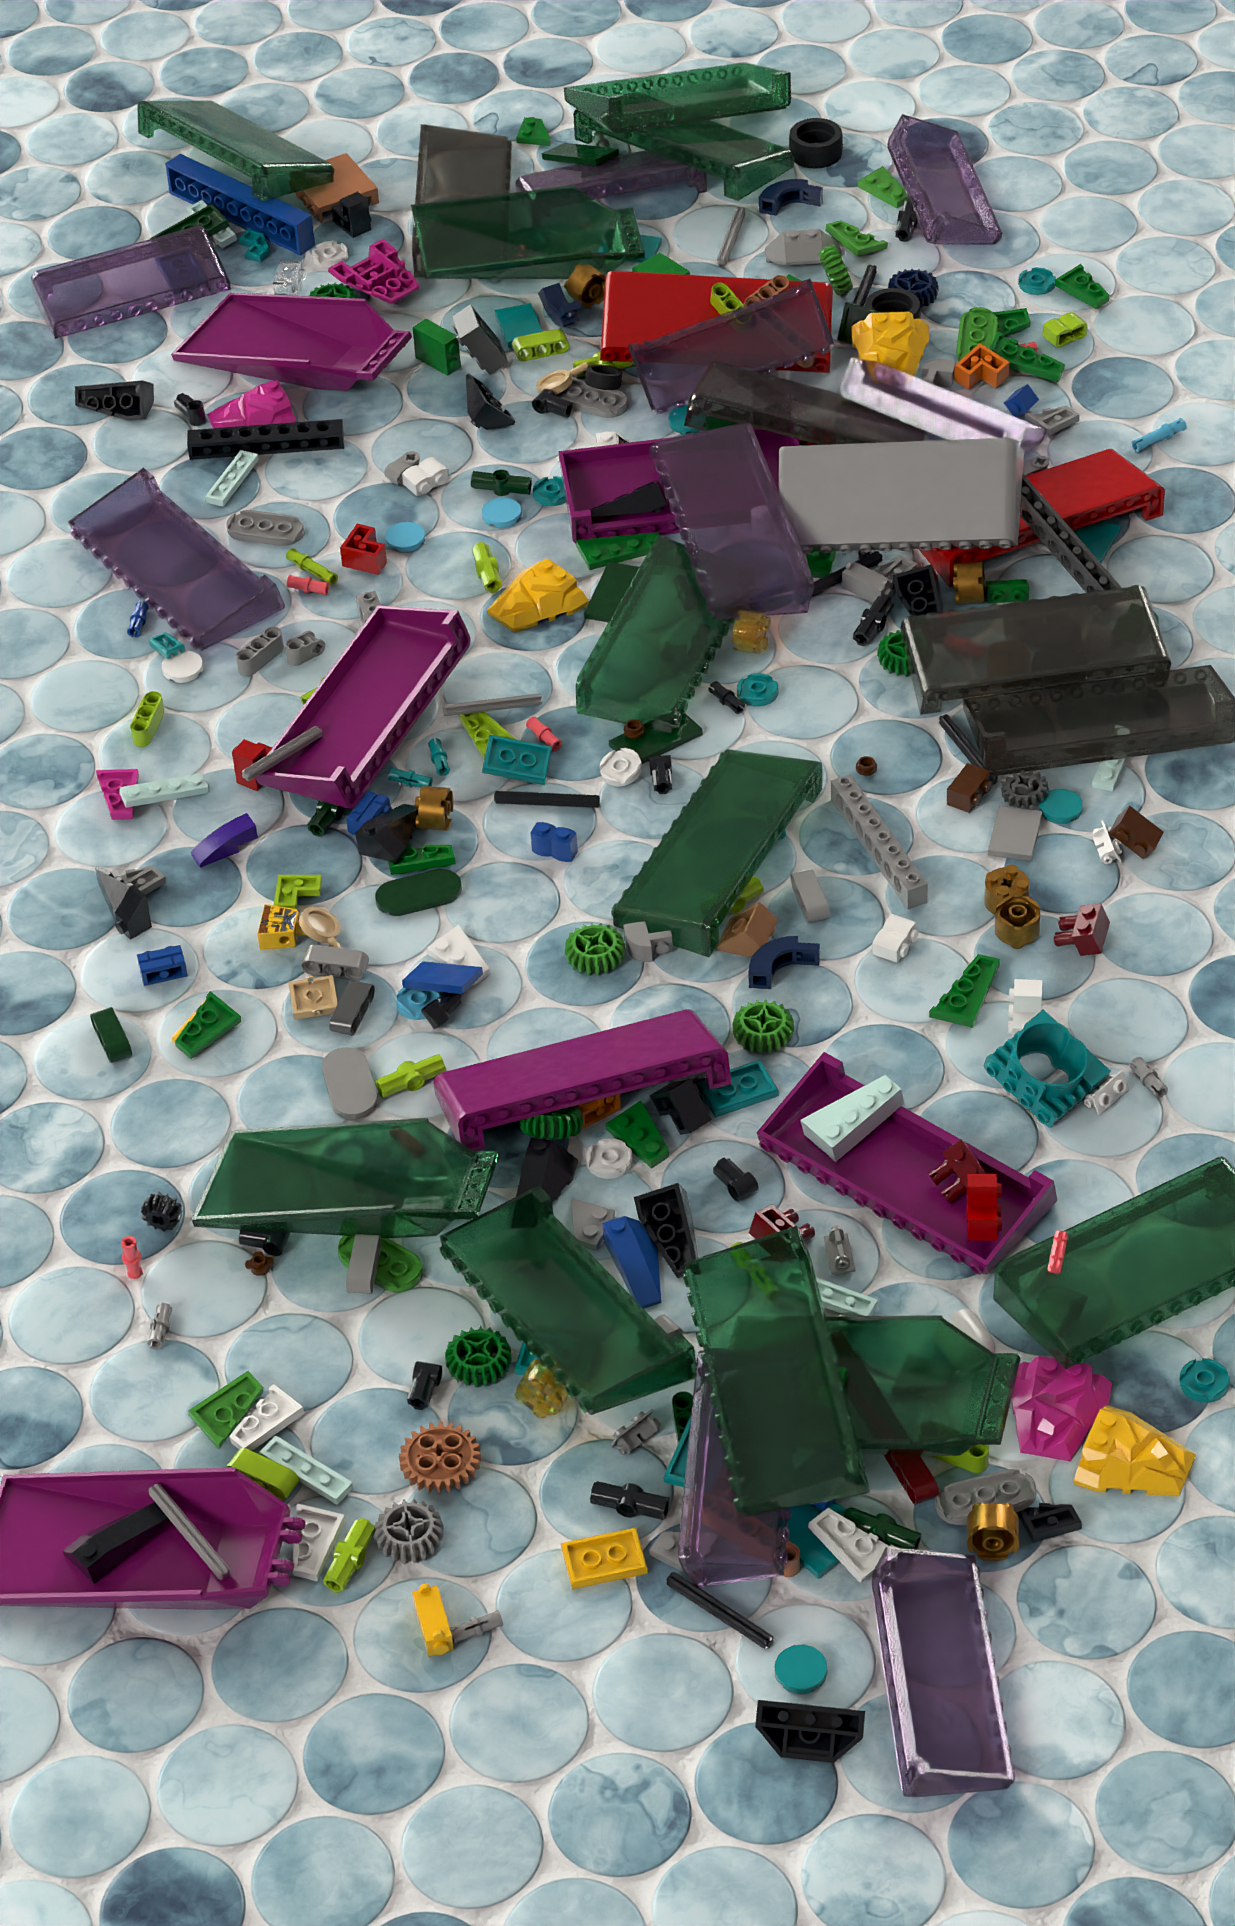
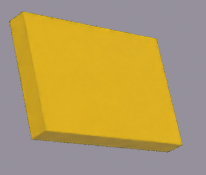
(604, 1558)

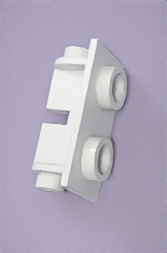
(1107, 848)
(1108, 1092)

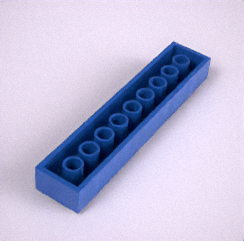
(234, 200)

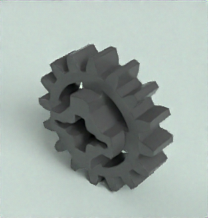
(1024, 789)

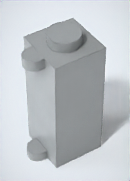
(866, 582)

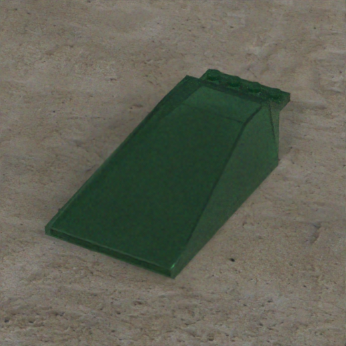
(523, 235)
(346, 1180)
(921, 1385)

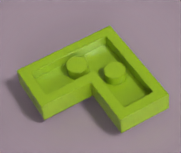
(292, 886)

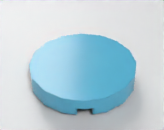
(501, 512)
(405, 537)
(411, 1002)

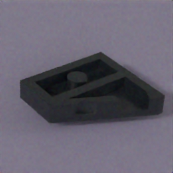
(1049, 1520)

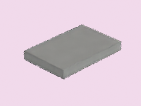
(1015, 833)

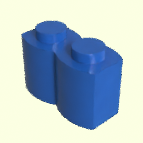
(554, 842)

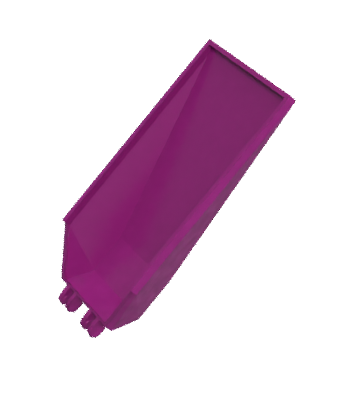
(232, 1512)

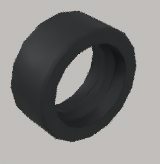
(603, 377)

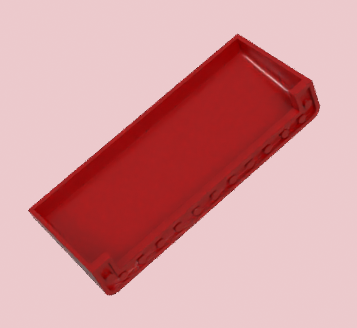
(657, 304)
(1081, 495)

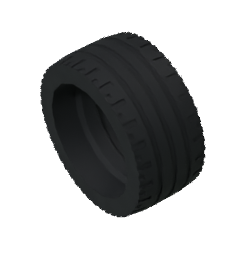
(819, 131)
(894, 301)

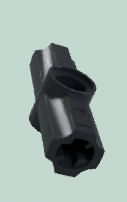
(906, 222)
(873, 620)
(629, 1500)

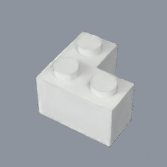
(1026, 1003)

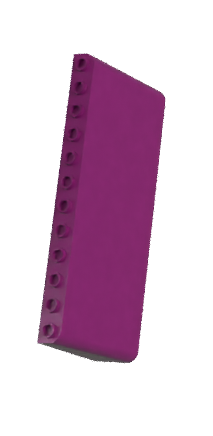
(609, 471)
(369, 702)
(578, 1073)
(892, 1170)

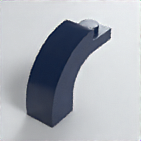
(788, 192)
(557, 306)
(777, 954)

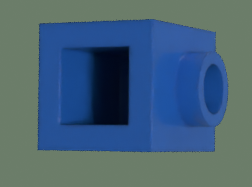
(1021, 401)

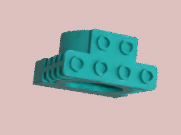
(1066, 1053)

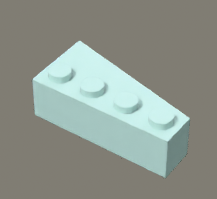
(853, 1117)

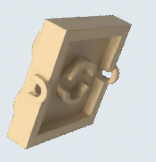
(313, 997)

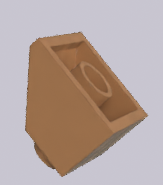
(748, 931)

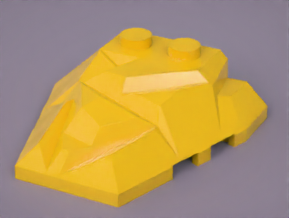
(892, 340)
(536, 595)
(1131, 1456)

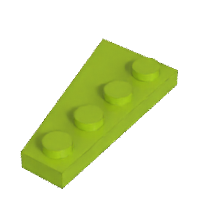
(479, 727)

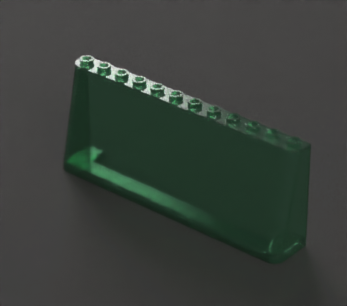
(682, 96)
(707, 146)
(270, 160)
(652, 645)
(717, 846)
(1127, 1266)
(566, 1305)
(774, 1375)

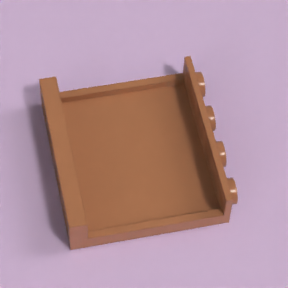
(347, 180)

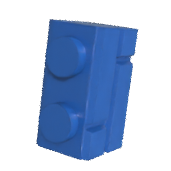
(369, 807)
(162, 965)

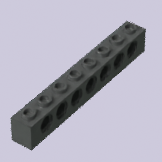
(1063, 541)

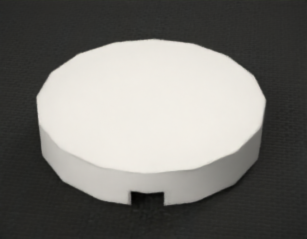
(329, 253)
(182, 667)
(620, 767)
(609, 1158)

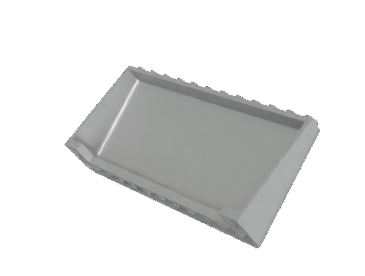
(903, 494)

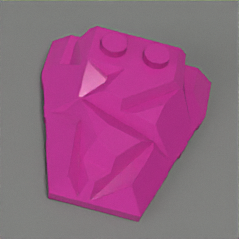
(379, 274)
(256, 407)
(1056, 1406)

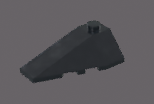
(483, 407)
(641, 500)
(919, 590)
(547, 1166)
(670, 1224)
(110, 1544)

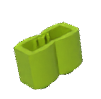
(1065, 329)

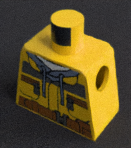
(278, 927)

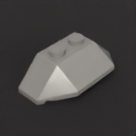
(798, 247)

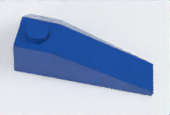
(635, 1258)

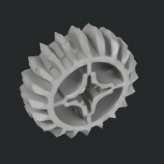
(424, 1527)

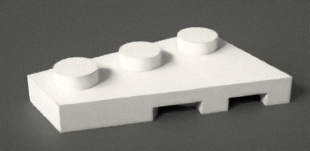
(458, 950)
(268, 1419)
(317, 1540)
(849, 1544)

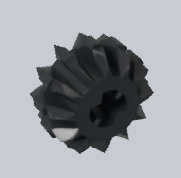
(161, 1211)

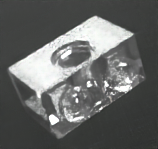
(289, 278)

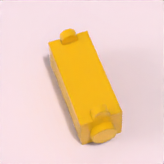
(432, 1620)

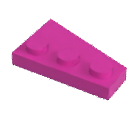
(110, 784)

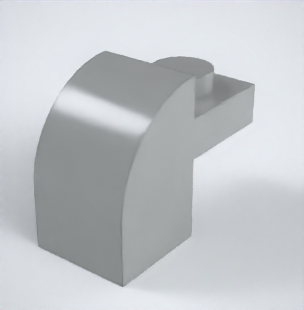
(939, 372)
(643, 945)

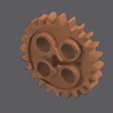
(440, 1457)

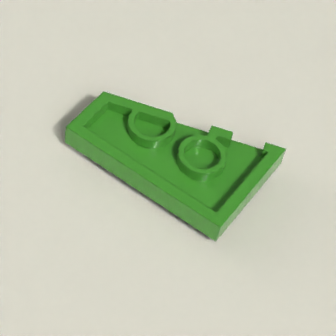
(884, 186)
(854, 240)
(226, 1408)

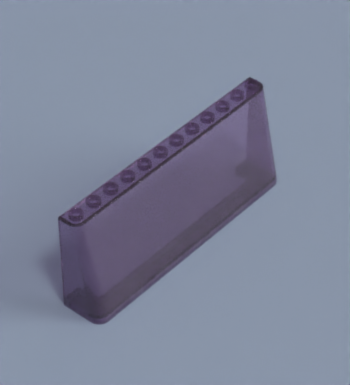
(733, 522)
(174, 563)

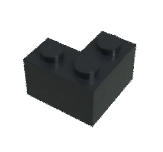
(352, 214)
(683, 1104)

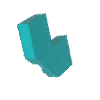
(258, 246)

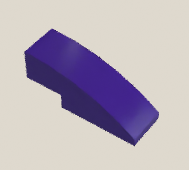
(225, 840)

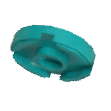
(1037, 281)
(677, 420)
(549, 491)
(757, 690)
(1061, 806)
(1204, 1380)
(800, 1669)

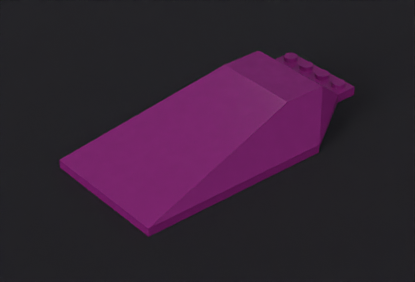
(294, 340)

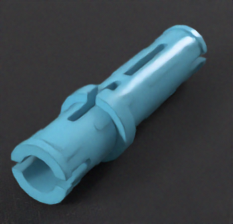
(1165, 432)

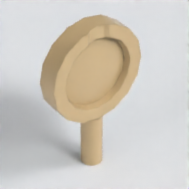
(560, 380)
(320, 925)

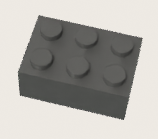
(479, 340)

